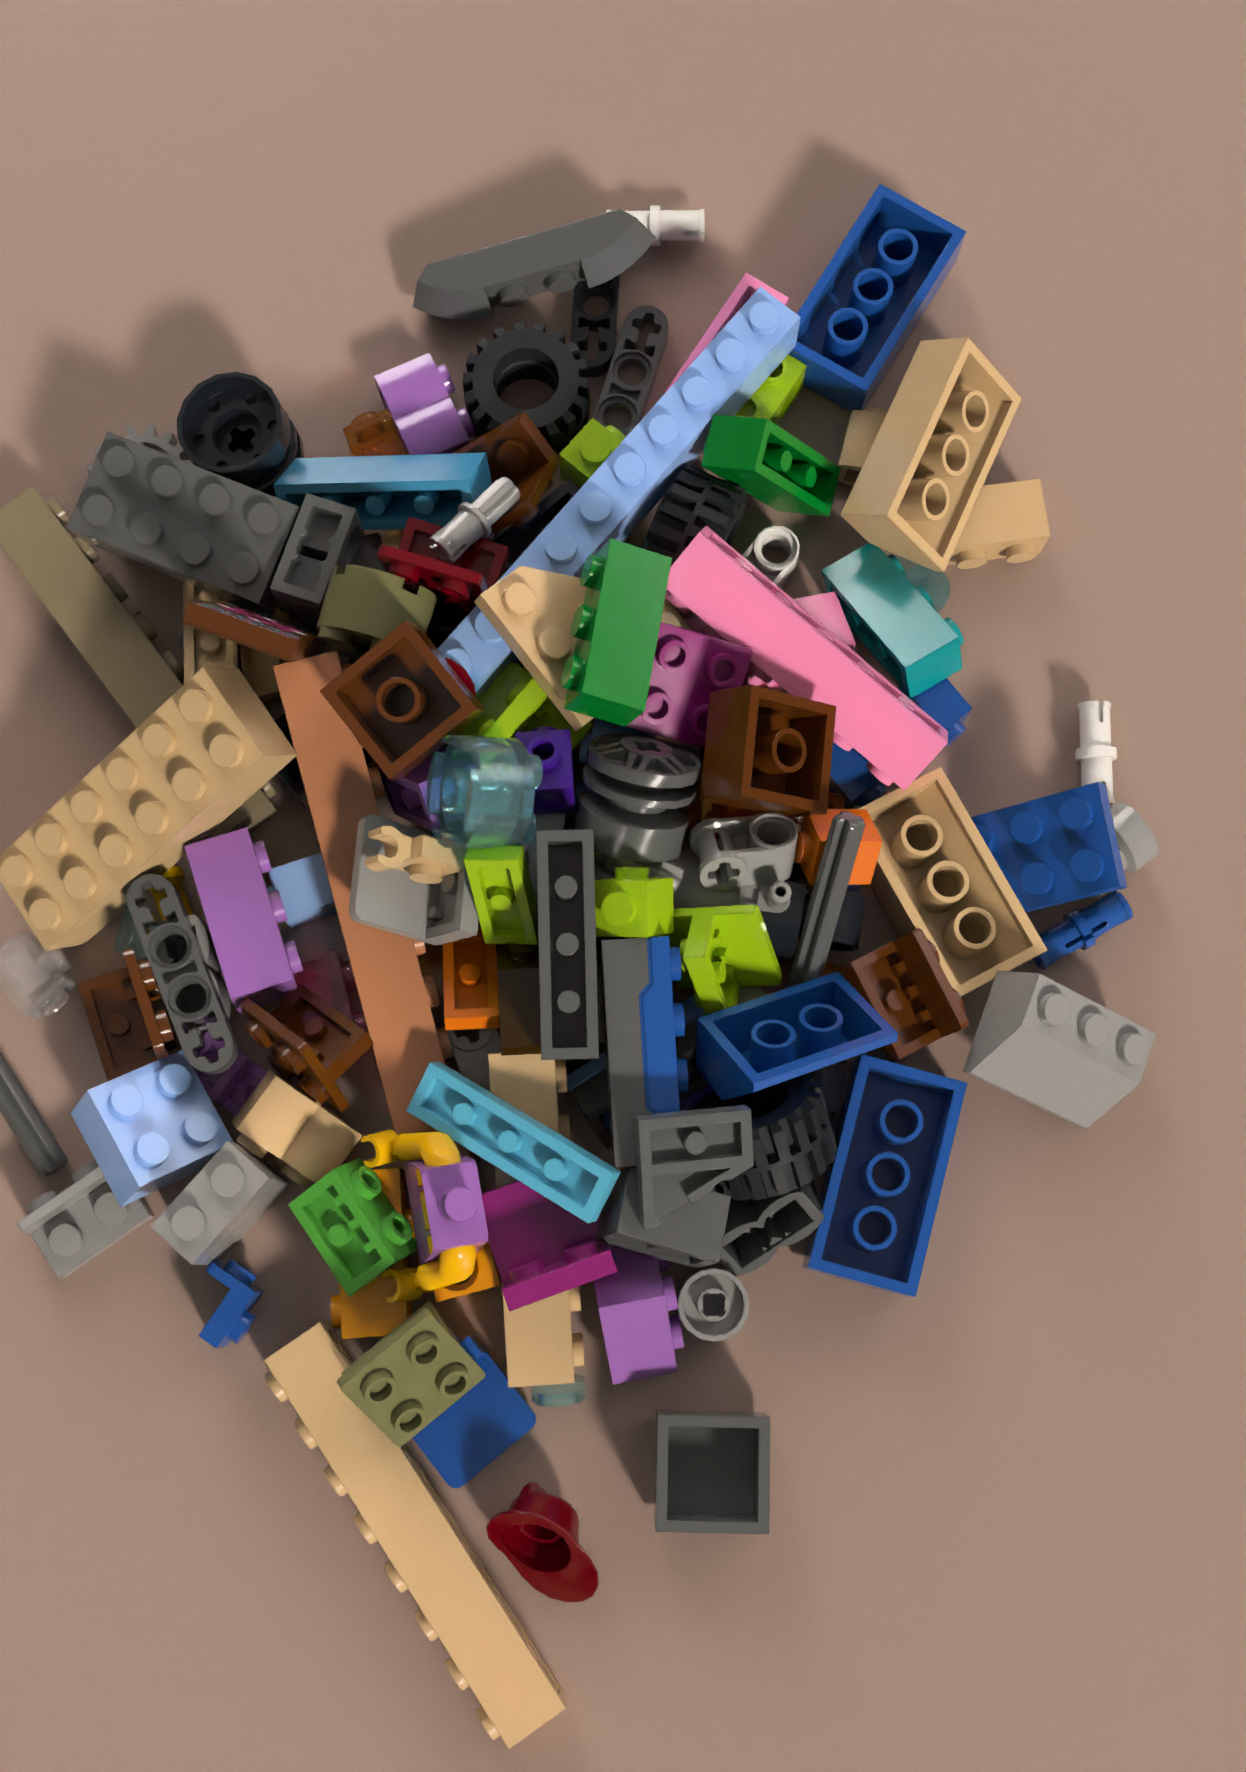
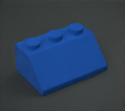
(786, 1035)

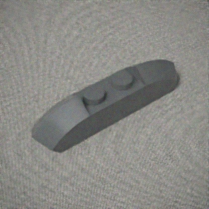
(530, 265)

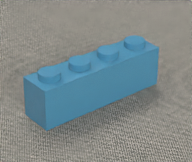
(390, 486)

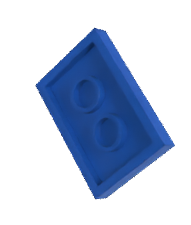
(1056, 846)

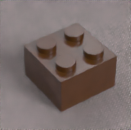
(402, 700)
(768, 751)

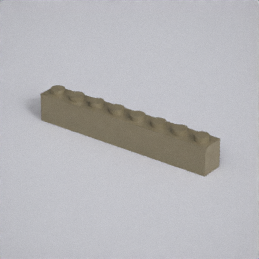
(99, 625)

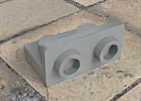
(80, 1221)

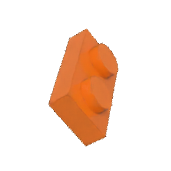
(470, 984)

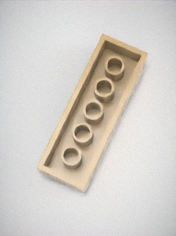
(142, 806)

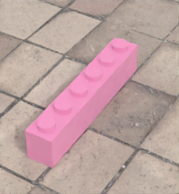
(804, 658)

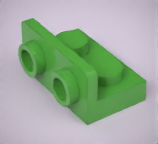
(354, 1225)

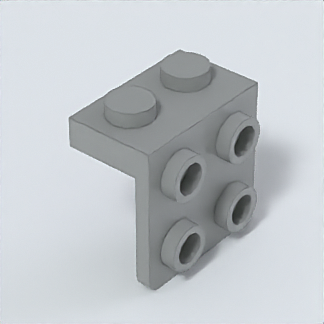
(405, 907)

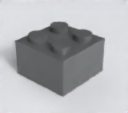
(712, 1472)

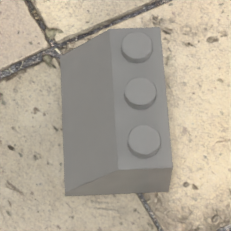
(1057, 1048)

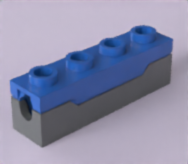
(640, 1035)

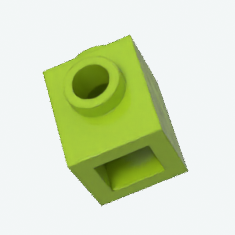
(588, 451)
(634, 904)

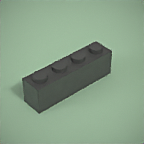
(567, 944)

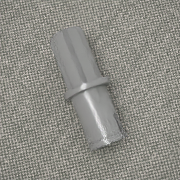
(473, 520)

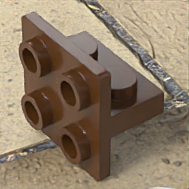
(909, 992)
(308, 1042)

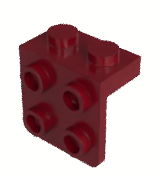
(461, 582)

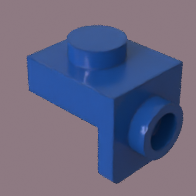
(233, 1315)

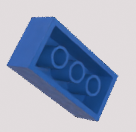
(873, 296)
(885, 1175)

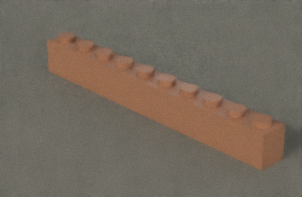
(383, 964)

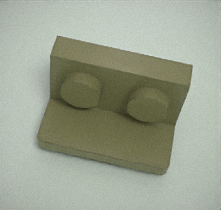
(411, 1375)

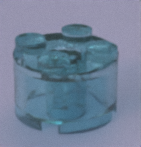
(483, 792)

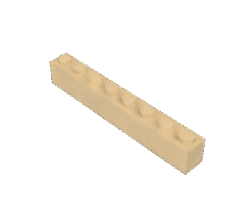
(420, 1539)

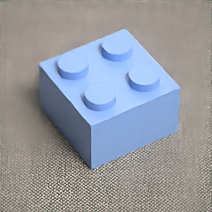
(150, 1127)

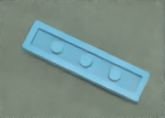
(513, 1141)

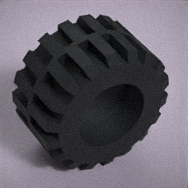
(528, 356)
(690, 505)
(789, 1138)

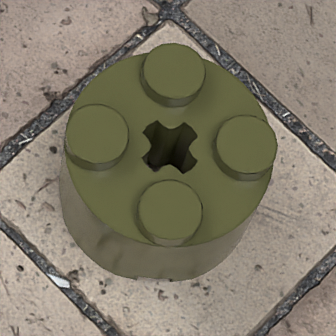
(368, 606)

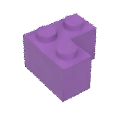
(636, 1318)

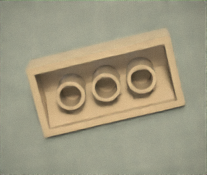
(932, 453)
(946, 882)

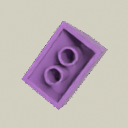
(244, 917)

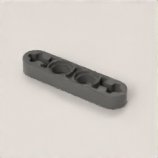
(634, 398)
(176, 976)

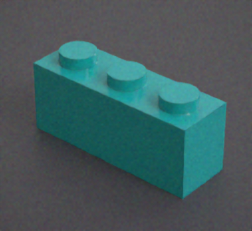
(895, 619)

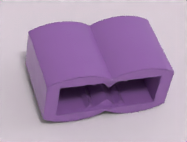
(422, 407)

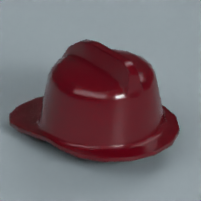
(543, 1545)

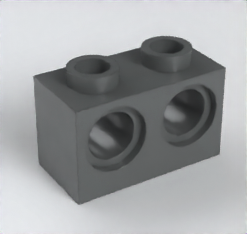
(321, 538)

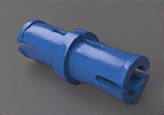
(1083, 927)

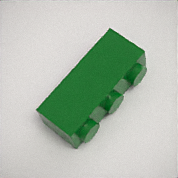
(770, 464)
(616, 632)

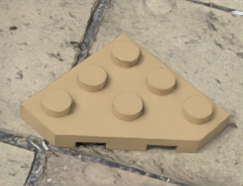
(535, 618)

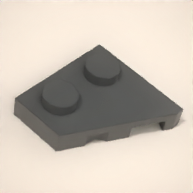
(687, 1155)

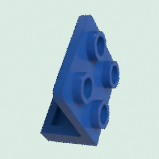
(477, 1424)

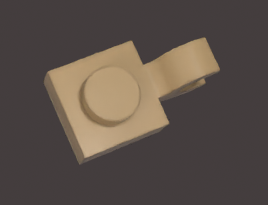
(418, 856)

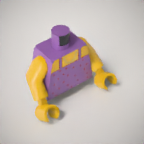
(443, 1205)

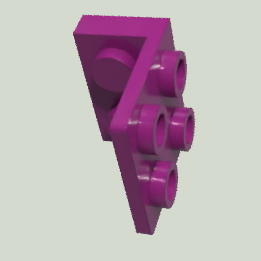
(681, 680)
(541, 1245)

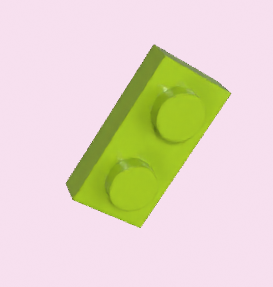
(503, 894)

